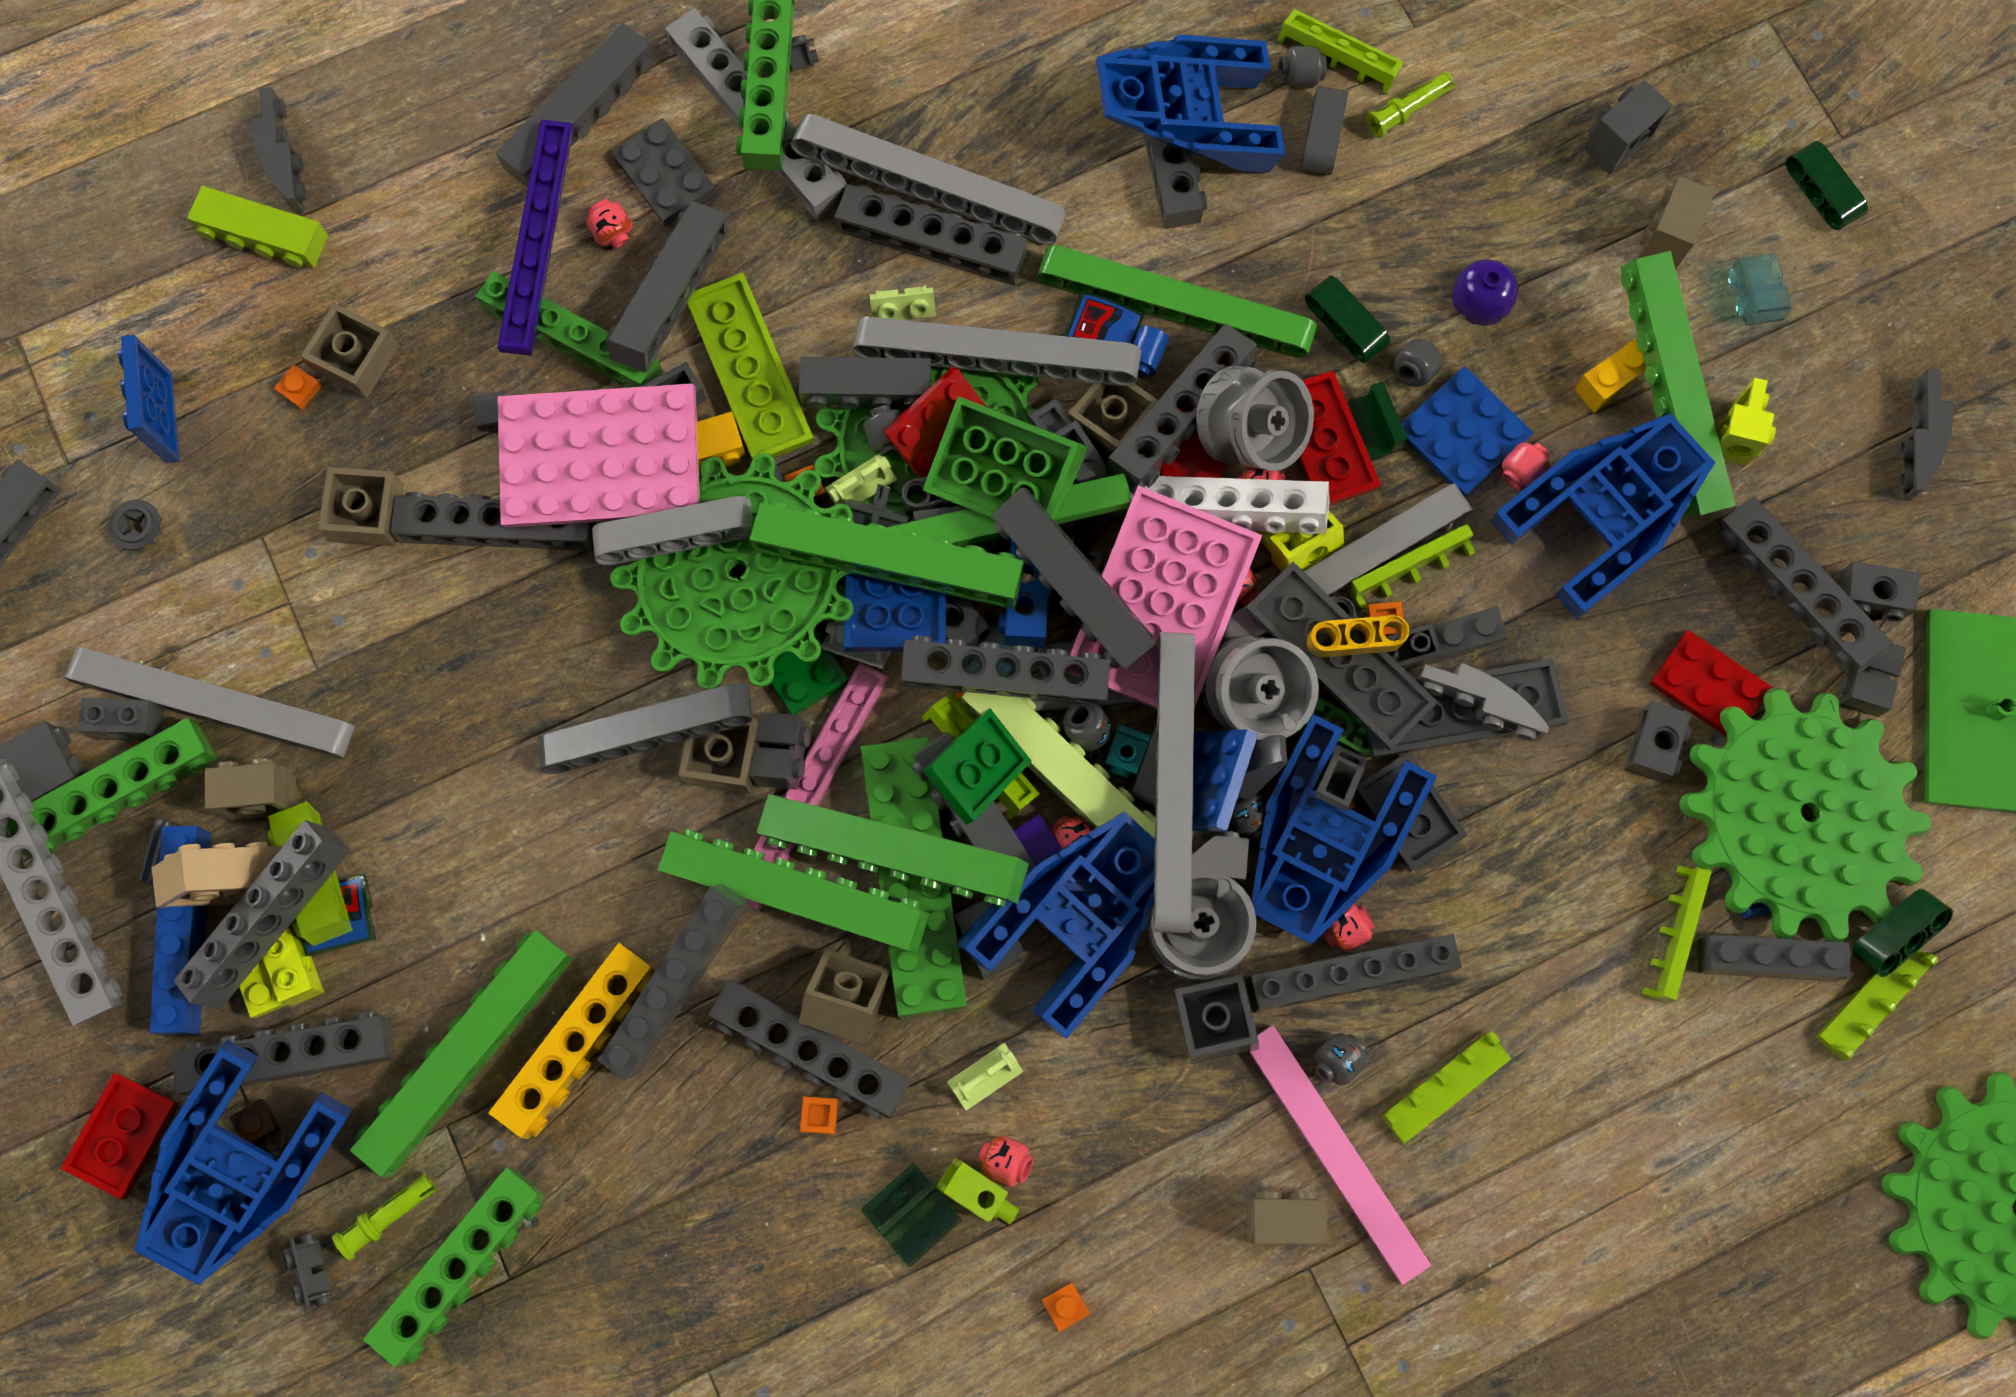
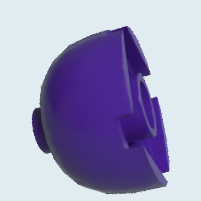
(1485, 292)

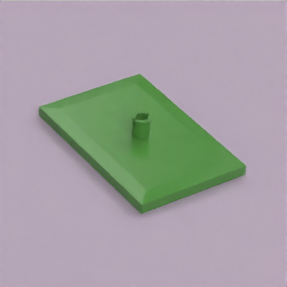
(1970, 711)

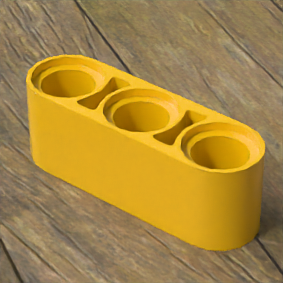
(1371, 628)

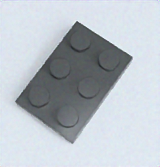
(663, 171)
(1434, 826)

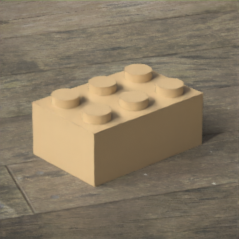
(209, 875)

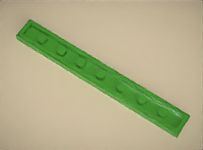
(971, 527)

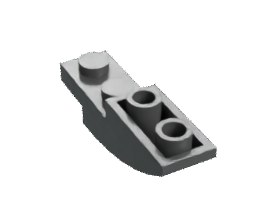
(275, 151)
(1055, 420)
(1928, 442)
(1449, 639)

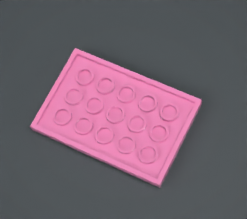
(597, 454)
(1177, 576)

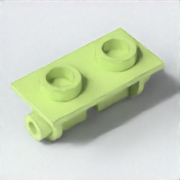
(914, 304)
(862, 481)
(985, 1076)

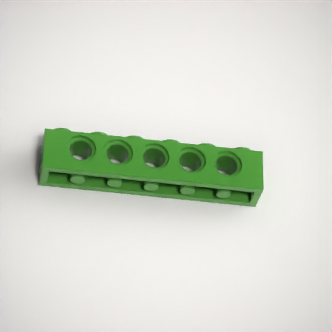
(766, 150)
(568, 335)
(123, 770)
(388, 1334)

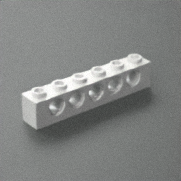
(1254, 503)

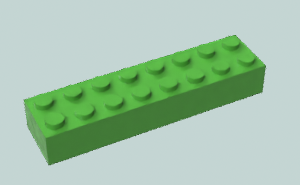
(932, 977)

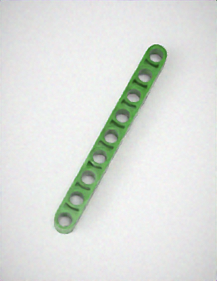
(1177, 300)

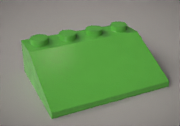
(994, 455)

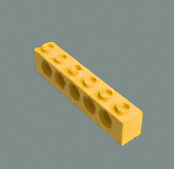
(511, 1106)

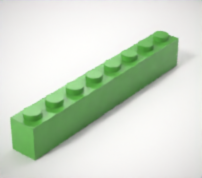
(1674, 367)
(887, 554)
(894, 849)
(795, 891)
(460, 1055)

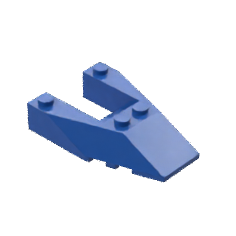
(1175, 97)
(1627, 491)
(1318, 856)
(1092, 901)
(218, 1189)

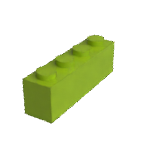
(257, 227)
(326, 912)

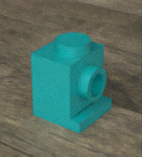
(1131, 739)

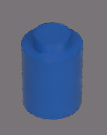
(1152, 344)

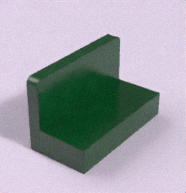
(1378, 422)

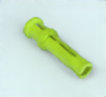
(1398, 110)
(370, 1226)

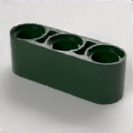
(1826, 185)
(1347, 319)
(1902, 932)

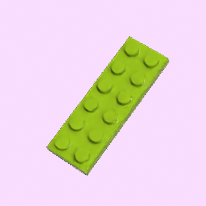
(749, 368)

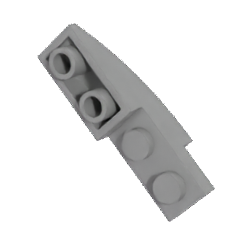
(1496, 702)

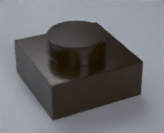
(255, 1122)

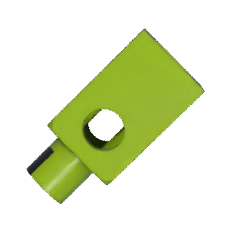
(966, 1184)

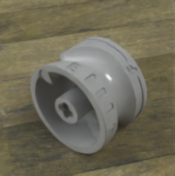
(1255, 417)
(1260, 687)
(1227, 934)

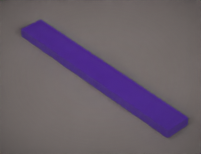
(535, 238)

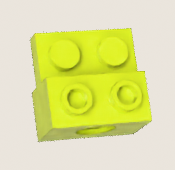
(1747, 425)
(1303, 548)
(281, 977)

